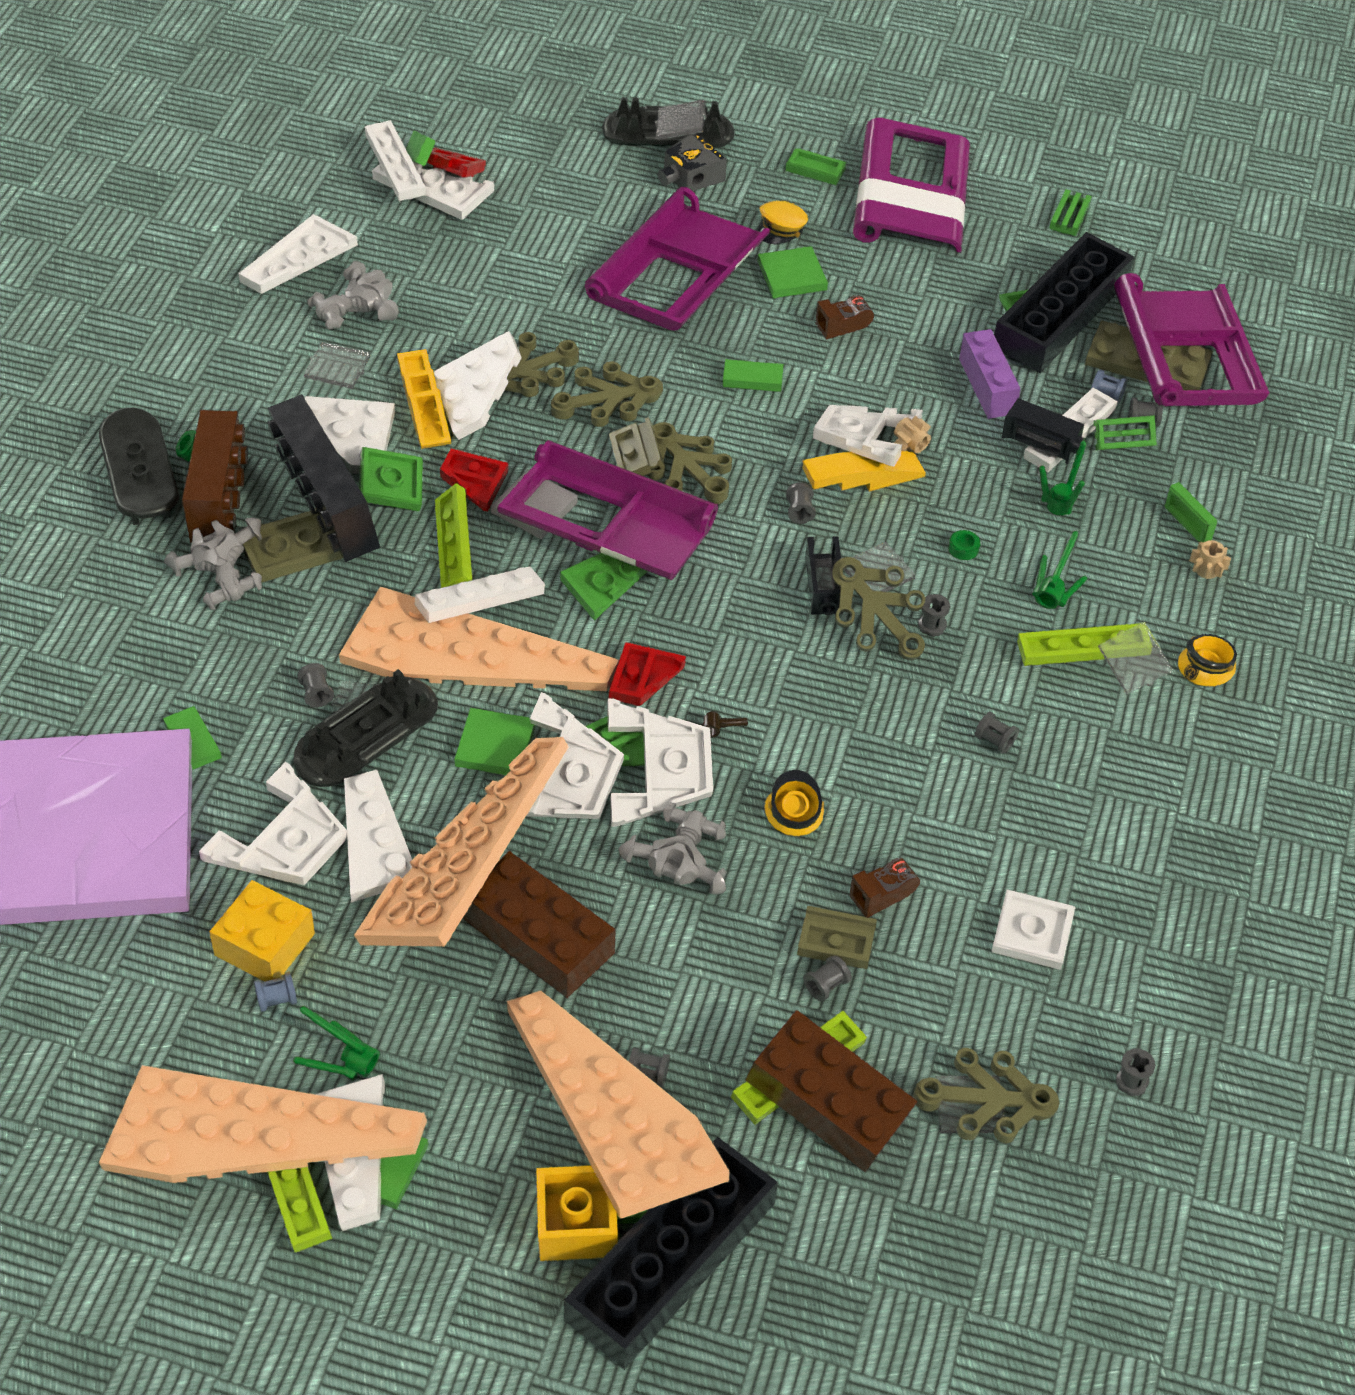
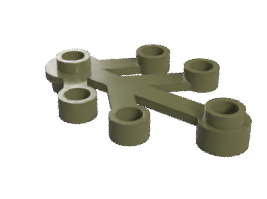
(565, 355)
(643, 390)
(716, 487)
(876, 604)
(991, 1096)

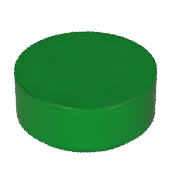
(185, 445)
(964, 545)

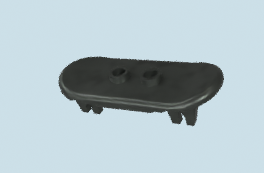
(638, 126)
(138, 464)
(364, 730)

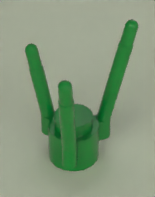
(1061, 497)
(1051, 590)
(357, 1055)

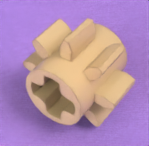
(912, 434)
(1210, 559)

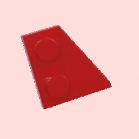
(456, 163)
(476, 474)
(643, 673)

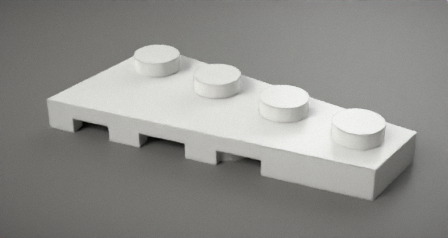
(296, 253)

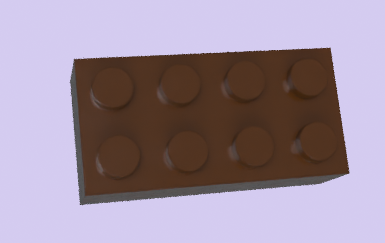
(215, 472)
(541, 925)
(830, 1090)

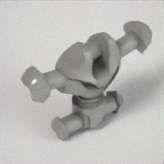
(364, 294)
(218, 555)
(677, 855)

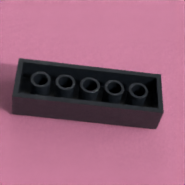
(1062, 302)
(322, 478)
(667, 1259)

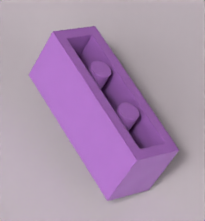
(989, 373)

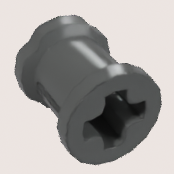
(1142, 408)
(800, 503)
(931, 616)
(316, 688)
(1004, 741)
(827, 978)
(660, 1063)
(1141, 1069)

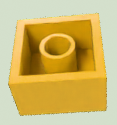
(262, 932)
(573, 1214)

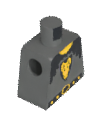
(693, 164)

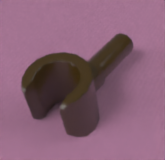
(715, 722)

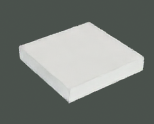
(1033, 929)

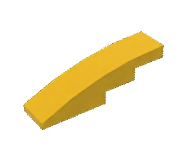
(423, 399)
(854, 470)

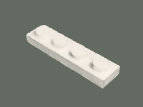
(395, 160)
(1090, 407)
(479, 594)

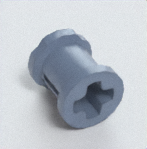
(1109, 385)
(275, 992)

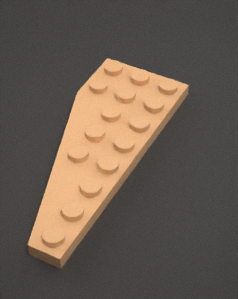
(466, 649)
(445, 881)
(212, 1126)
(630, 1128)

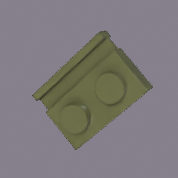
(637, 448)
(838, 934)

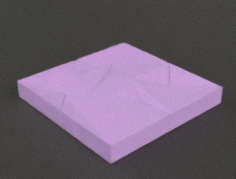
(95, 826)

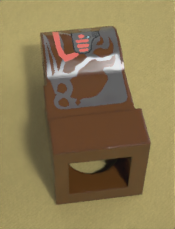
(843, 316)
(883, 886)

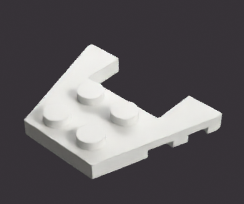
(857, 431)
(674, 760)
(585, 771)
(292, 844)

